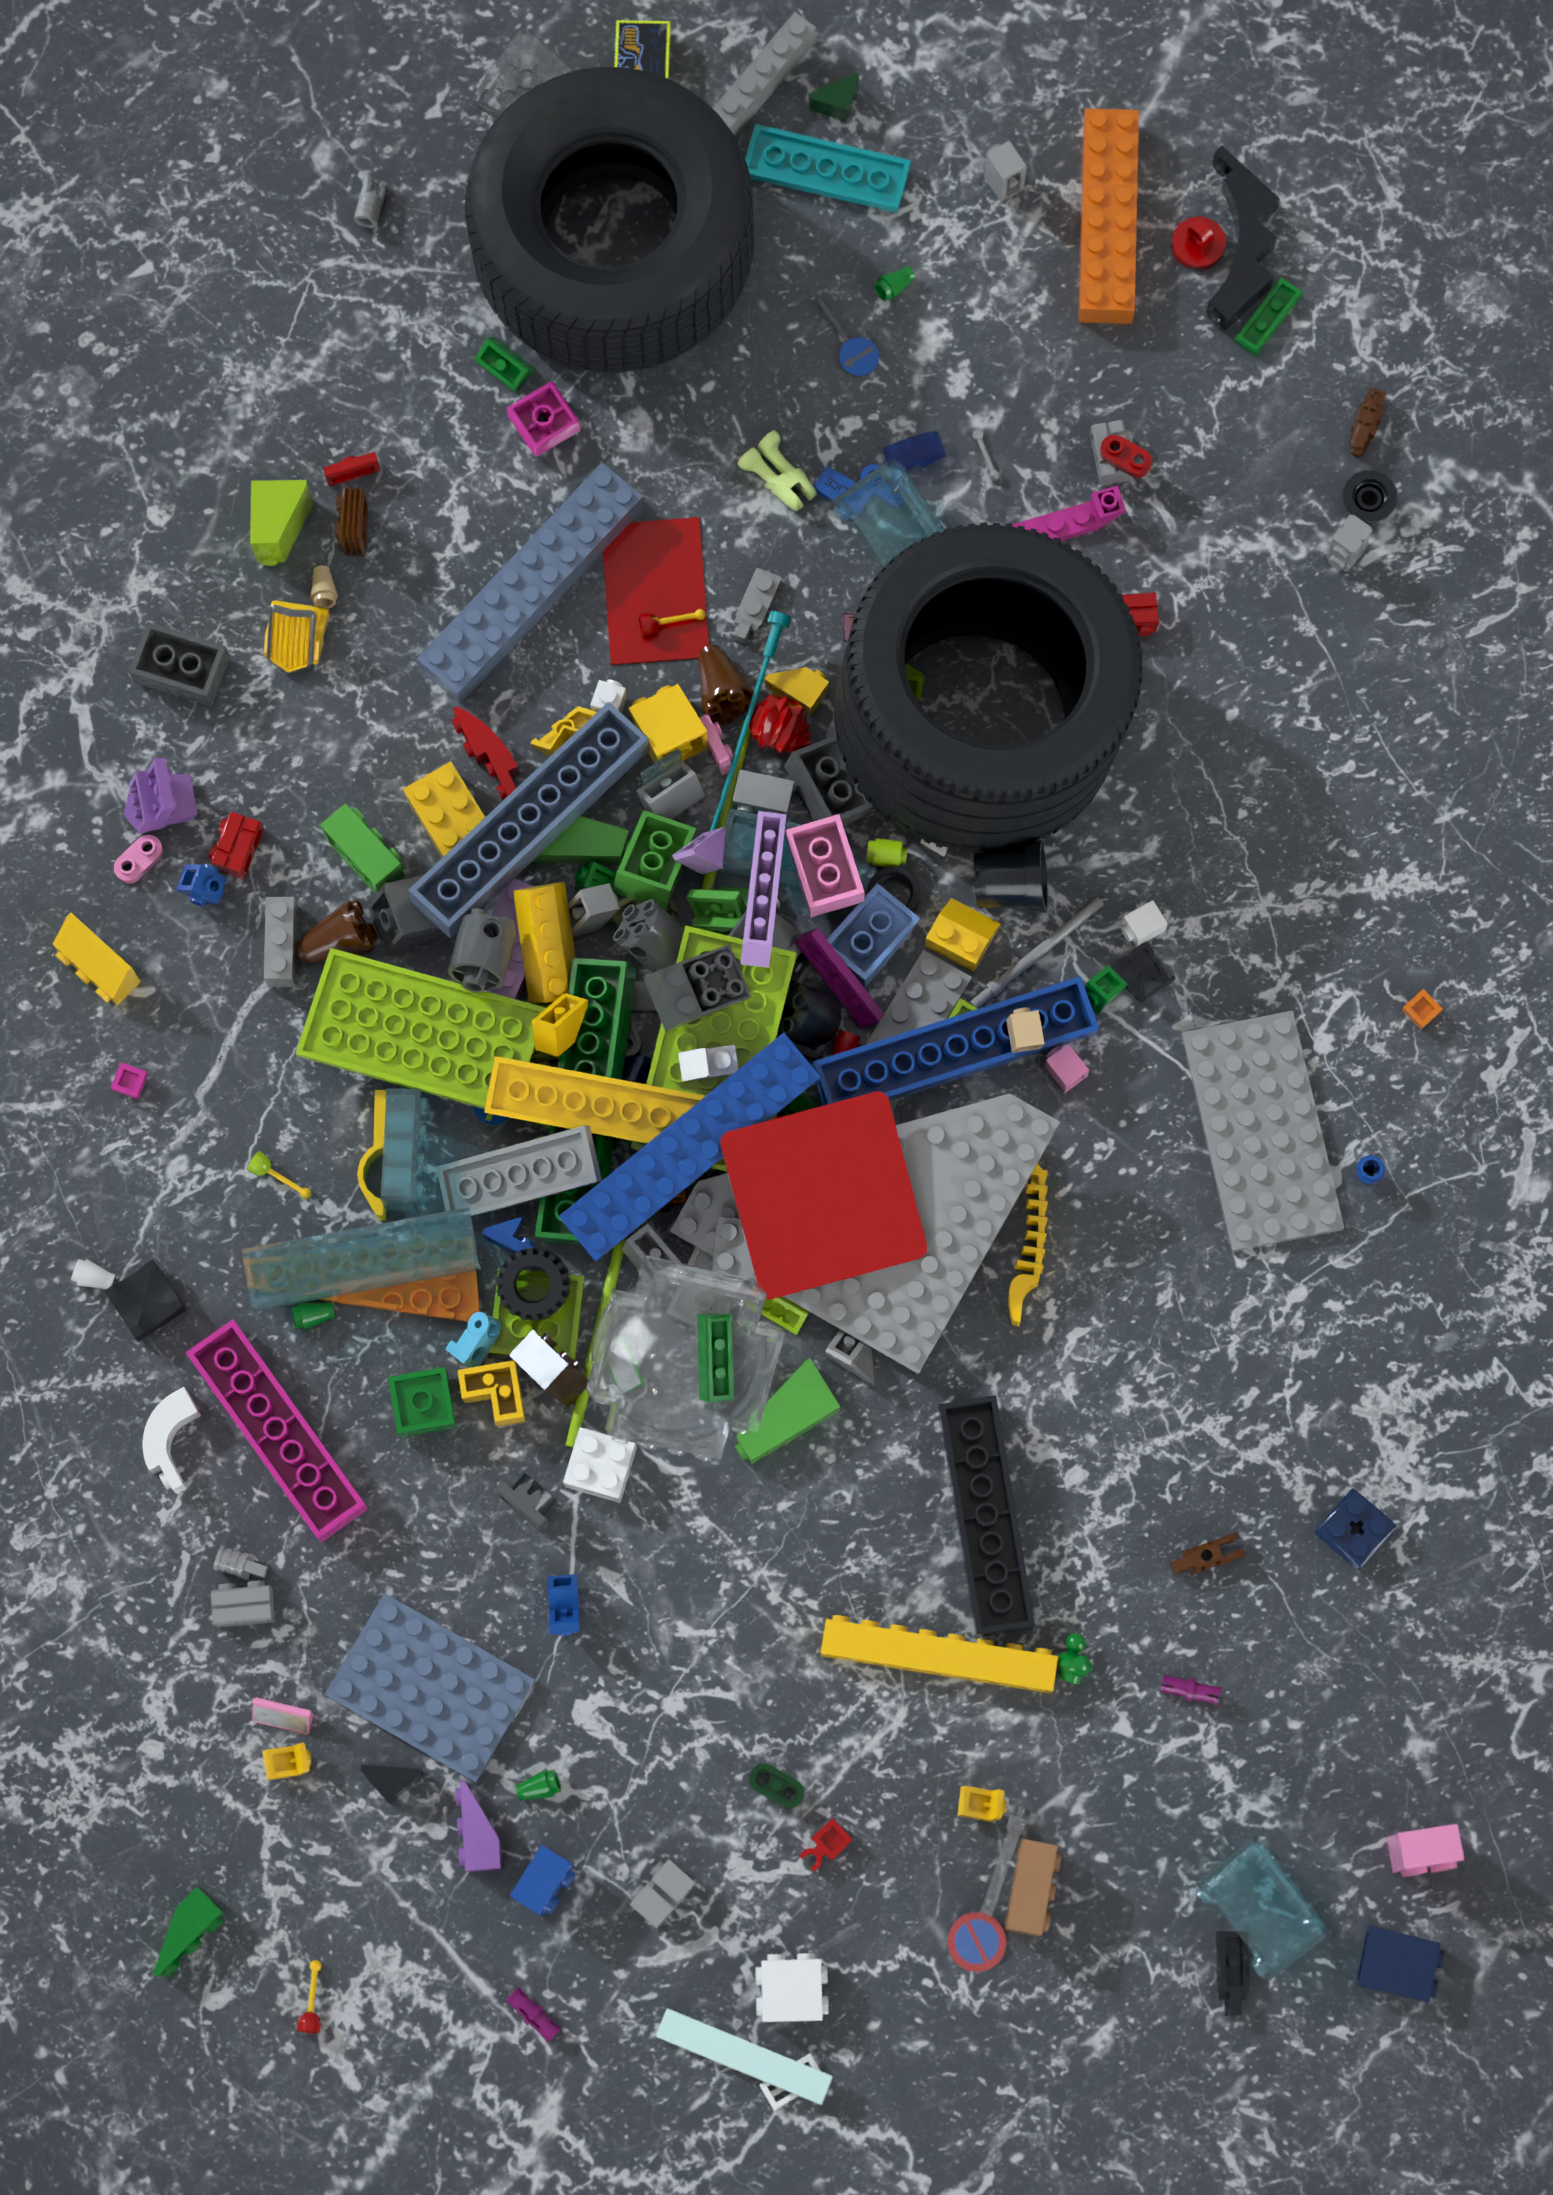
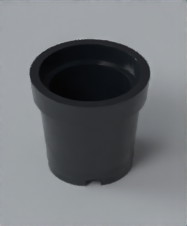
(1012, 878)

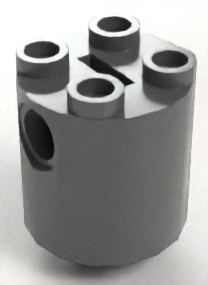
(650, 935)
(482, 951)

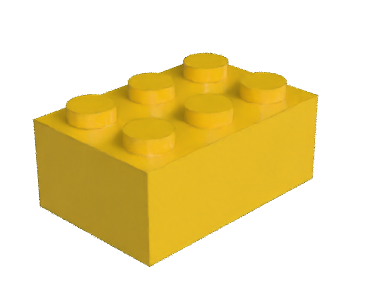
(444, 807)

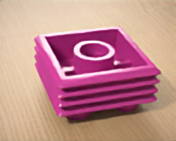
(550, 404)

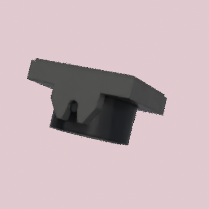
(528, 1500)

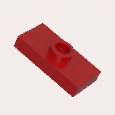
(351, 468)

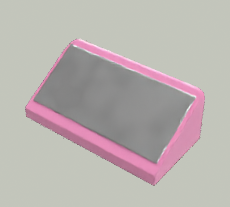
(282, 1715)

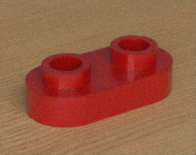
(1124, 457)

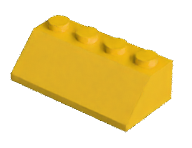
(545, 940)

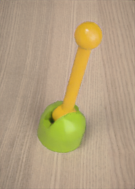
(261, 1165)

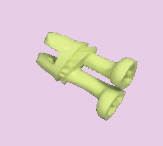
(778, 484)

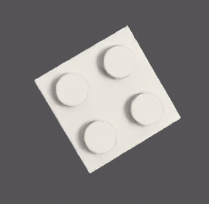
(599, 1465)

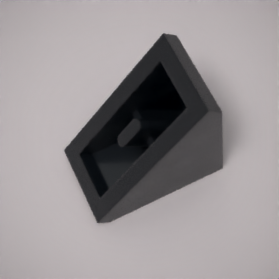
(391, 1781)

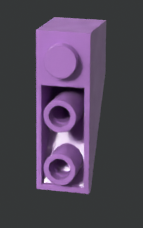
(481, 1842)

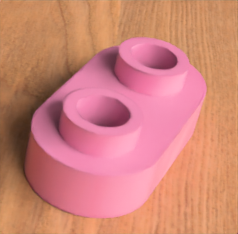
(140, 860)

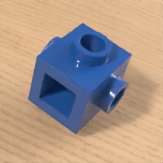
(201, 884)

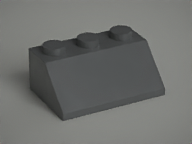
(825, 783)

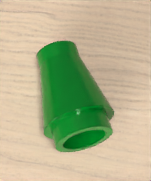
(893, 283)
(311, 1314)
(542, 1785)

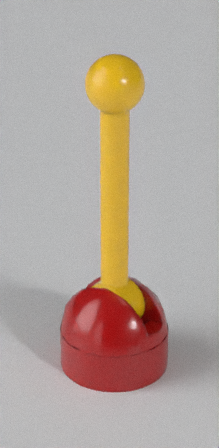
(650, 623)
(309, 2021)

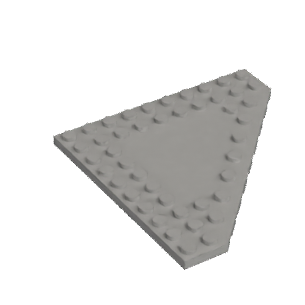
(965, 1181)

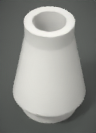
(91, 1275)

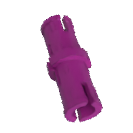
(1190, 1689)
(533, 2014)

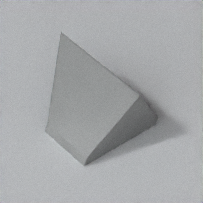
(852, 1356)

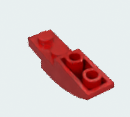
(486, 746)

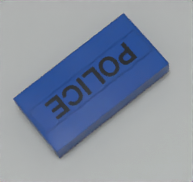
(832, 484)

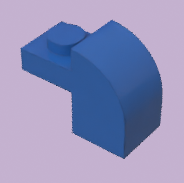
(563, 1605)

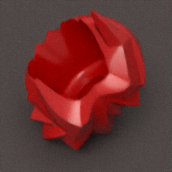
(780, 724)

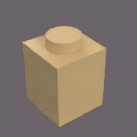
(1025, 1030)

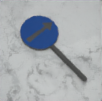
(857, 355)

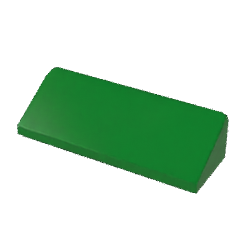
(715, 1357)

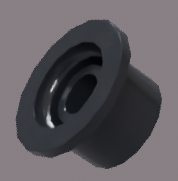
(1370, 496)

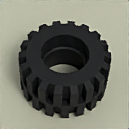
(508, 1289)

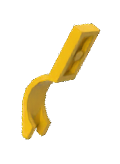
(373, 1153)

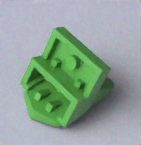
(718, 909)

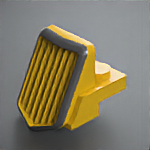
(294, 635)

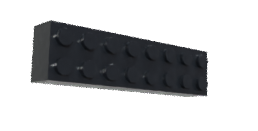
(986, 1516)

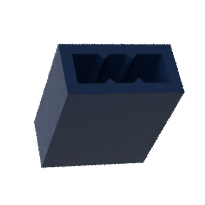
(1399, 1964)

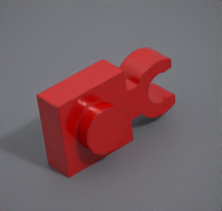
(829, 1841)

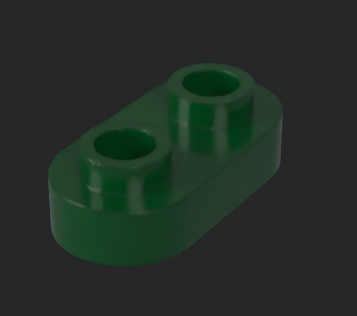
(777, 1785)

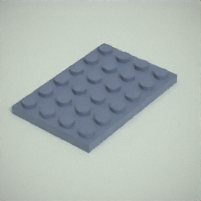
(430, 1687)

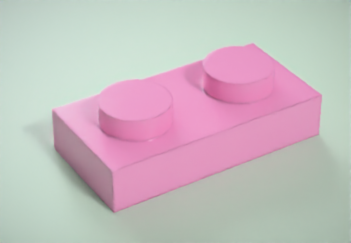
(721, 753)

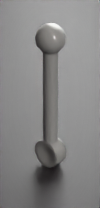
(978, 436)

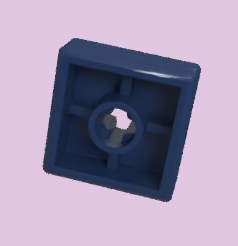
(1336, 1529)

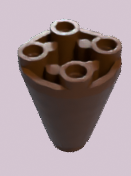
(723, 687)
(341, 930)

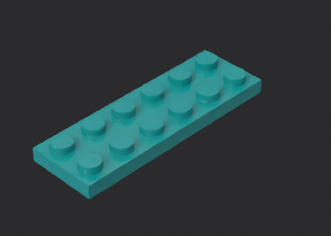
(827, 168)

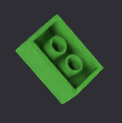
(362, 848)
(648, 863)

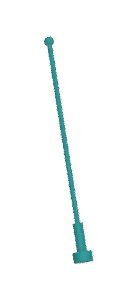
(779, 622)

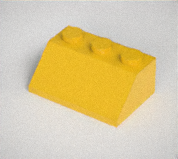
(94, 961)

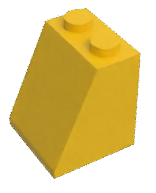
(669, 724)

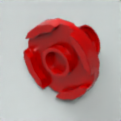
(1198, 243)

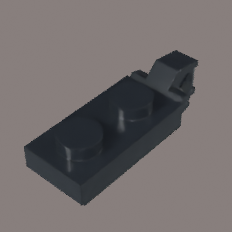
(1232, 1971)

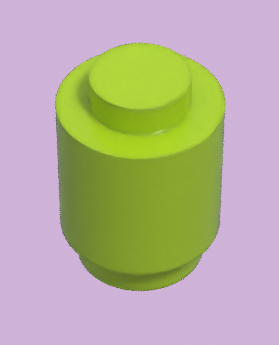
(886, 853)

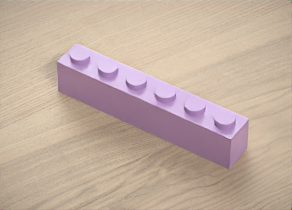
(763, 889)

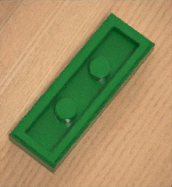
(1268, 317)

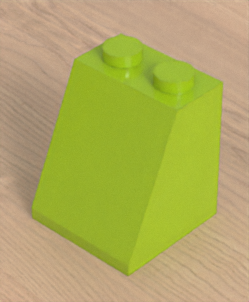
(277, 517)

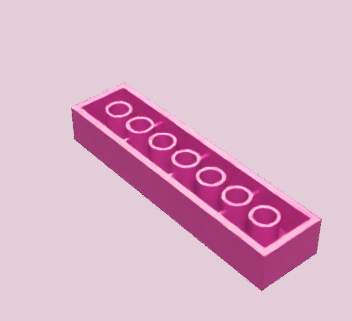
(277, 1431)

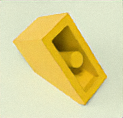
(800, 685)
(559, 1024)

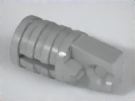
(238, 1564)

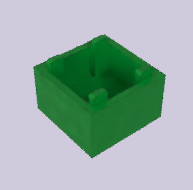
(422, 1402)

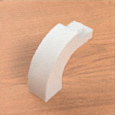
(159, 1432)

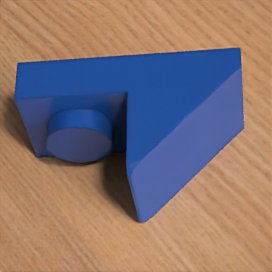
(505, 1235)

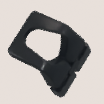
(1138, 966)

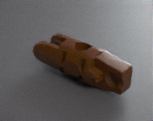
(1367, 421)
(1195, 1564)

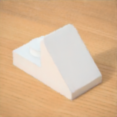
(708, 1063)

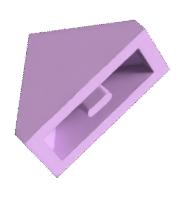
(704, 852)

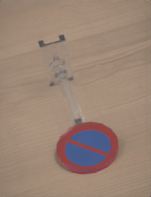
(977, 1937)

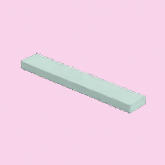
(744, 2056)

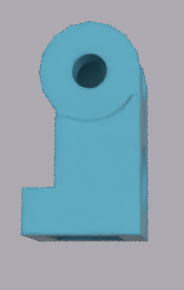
(476, 1339)

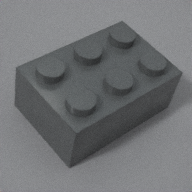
(179, 664)

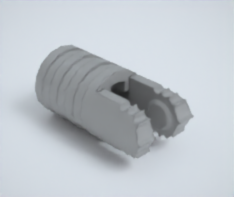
(370, 204)

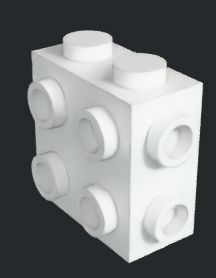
(791, 1989)

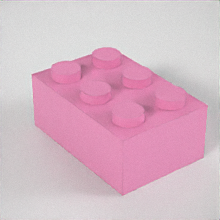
(824, 865)
(1425, 1848)

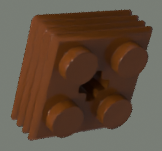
(353, 521)

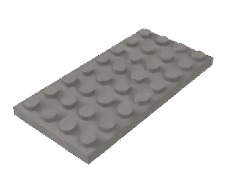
(1262, 1131)

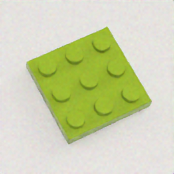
(560, 1326)

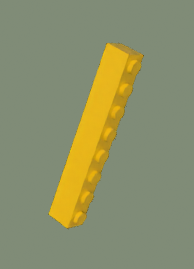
(939, 1655)

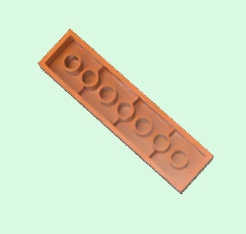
(1108, 216)

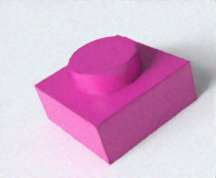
(129, 1081)

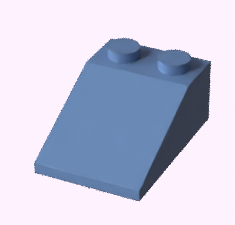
(872, 933)

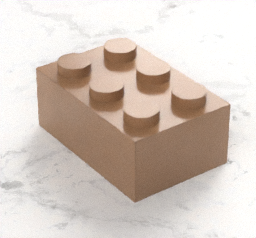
(1032, 1888)

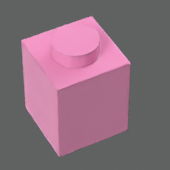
(1066, 1067)

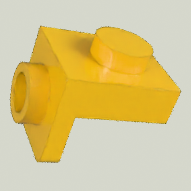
(286, 1761)
(981, 1804)

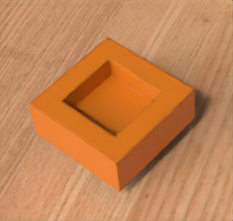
(1422, 1009)

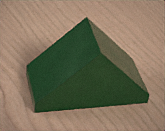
(836, 98)

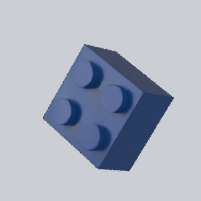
(543, 1882)

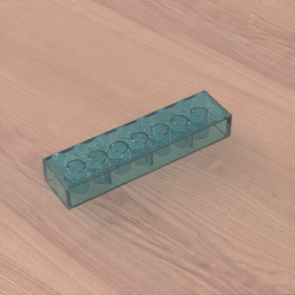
(361, 1259)

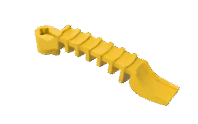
(1024, 1283)

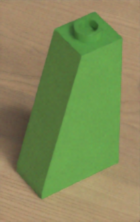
(587, 842)
(789, 1413)

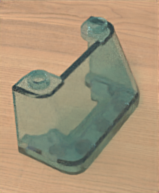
(887, 511)
(1263, 1907)

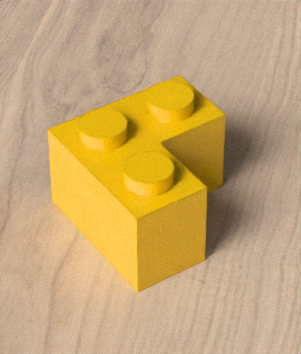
(498, 1383)

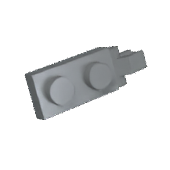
(756, 603)

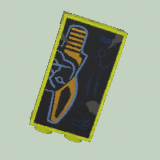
(643, 46)

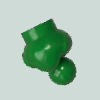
(1070, 1663)

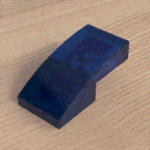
(916, 450)

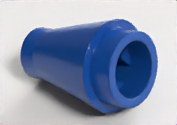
(1372, 1164)

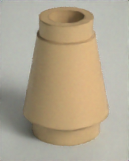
(323, 588)

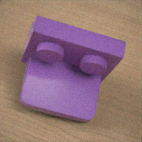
(159, 798)

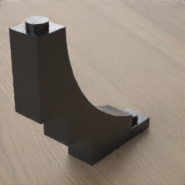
(1250, 206)

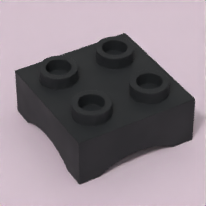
(145, 1300)

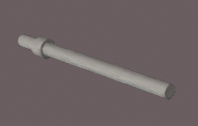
(996, 987)

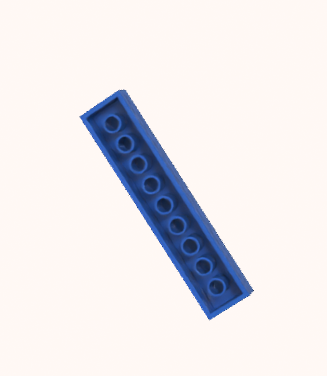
(954, 1046)
(688, 1147)

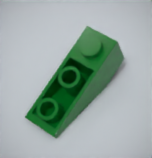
(189, 1923)

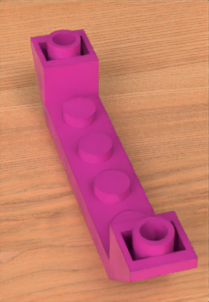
(1080, 519)

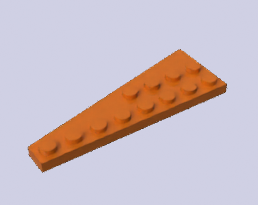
(440, 1297)

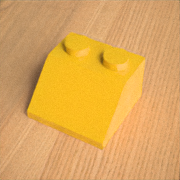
(961, 934)

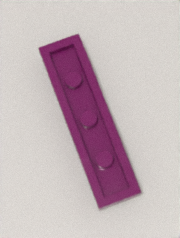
(839, 978)

